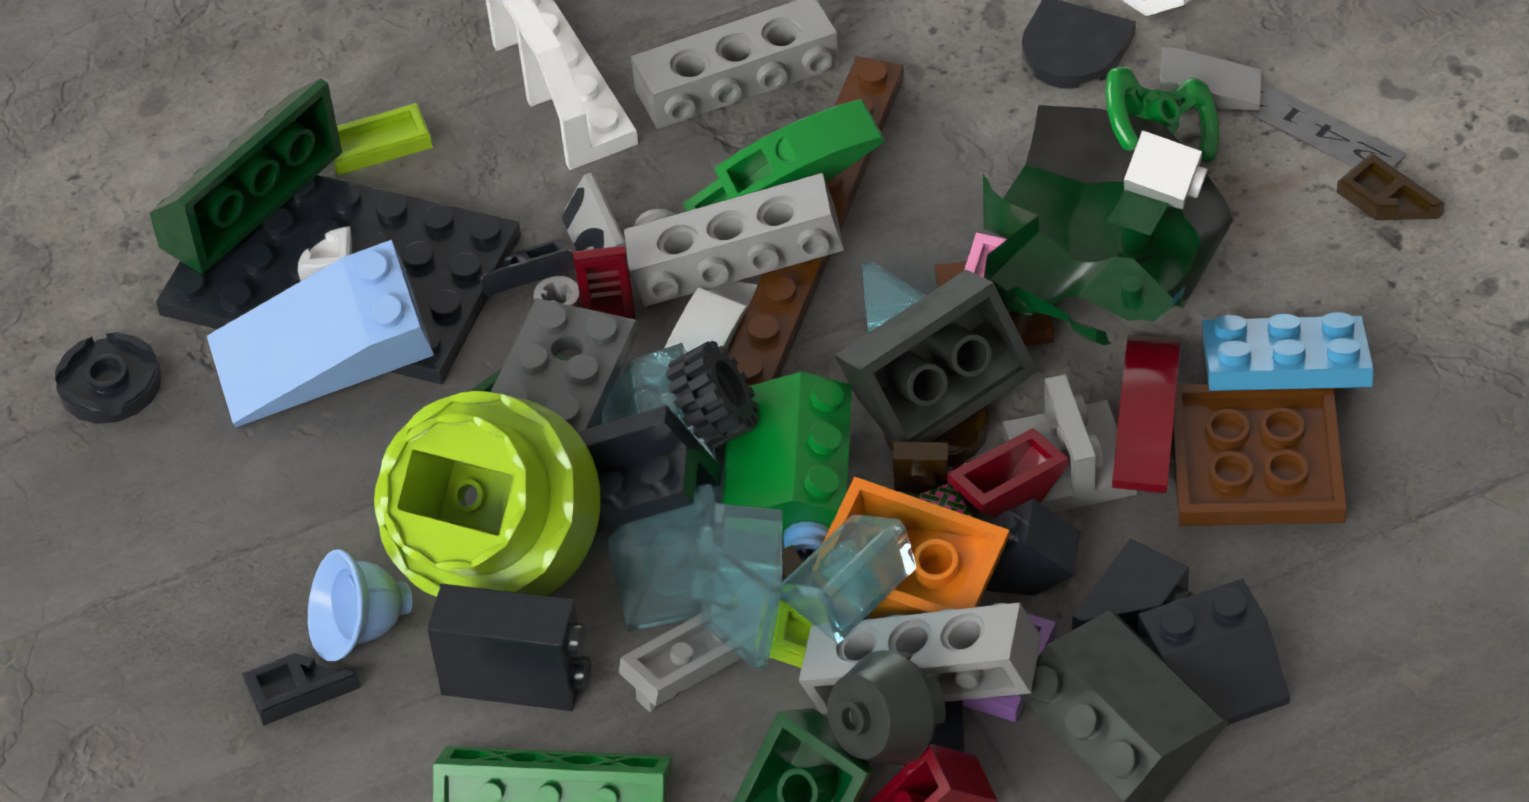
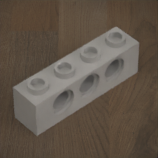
(735, 62)
(733, 240)
(968, 650)

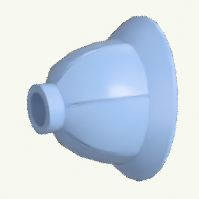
(352, 604)

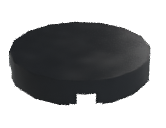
(108, 378)

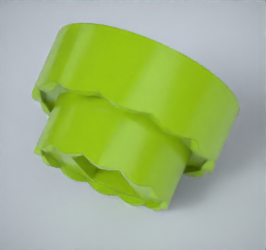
(531, 507)

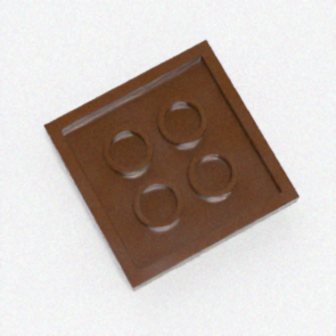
(1257, 457)

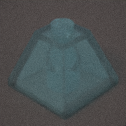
(657, 562)

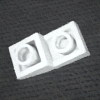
(707, 319)

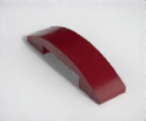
(1146, 414)

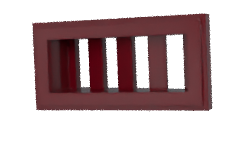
(605, 281)

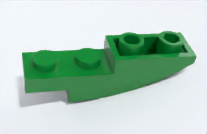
(811, 146)

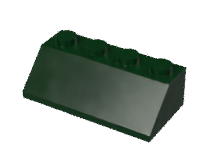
(249, 179)

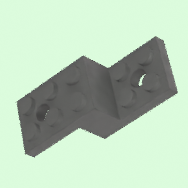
(572, 387)

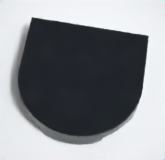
(1074, 43)

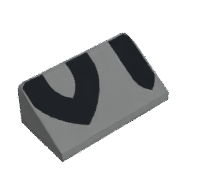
(590, 218)

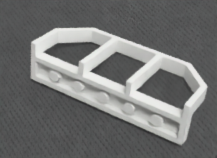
(561, 70)

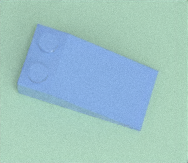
(321, 336)

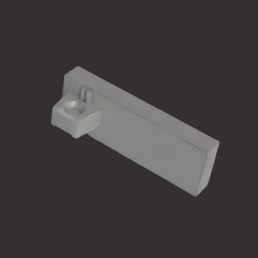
(674, 662)

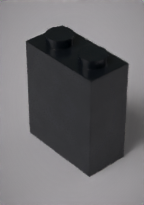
(508, 647)

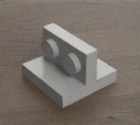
(1082, 434)

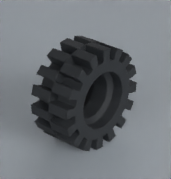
(712, 394)

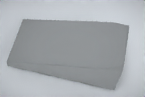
(1229, 82)

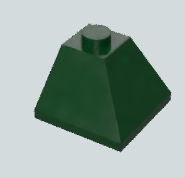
(803, 763)

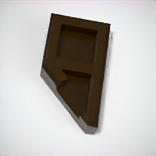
(1387, 192)

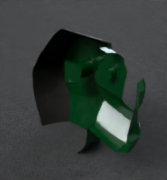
(1087, 237)

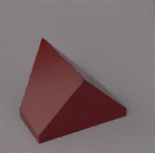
(1010, 473)

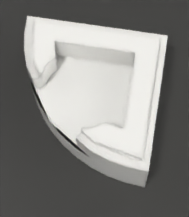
(335, 246)

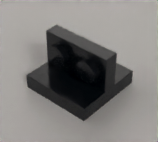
(647, 466)

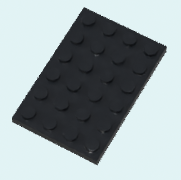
(437, 243)

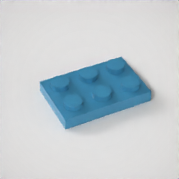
(1286, 352)

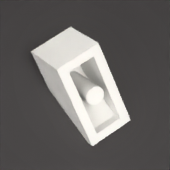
(1165, 170)

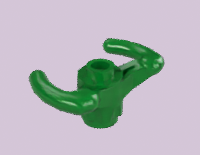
(1127, 97)

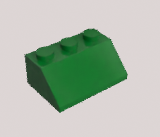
(795, 452)

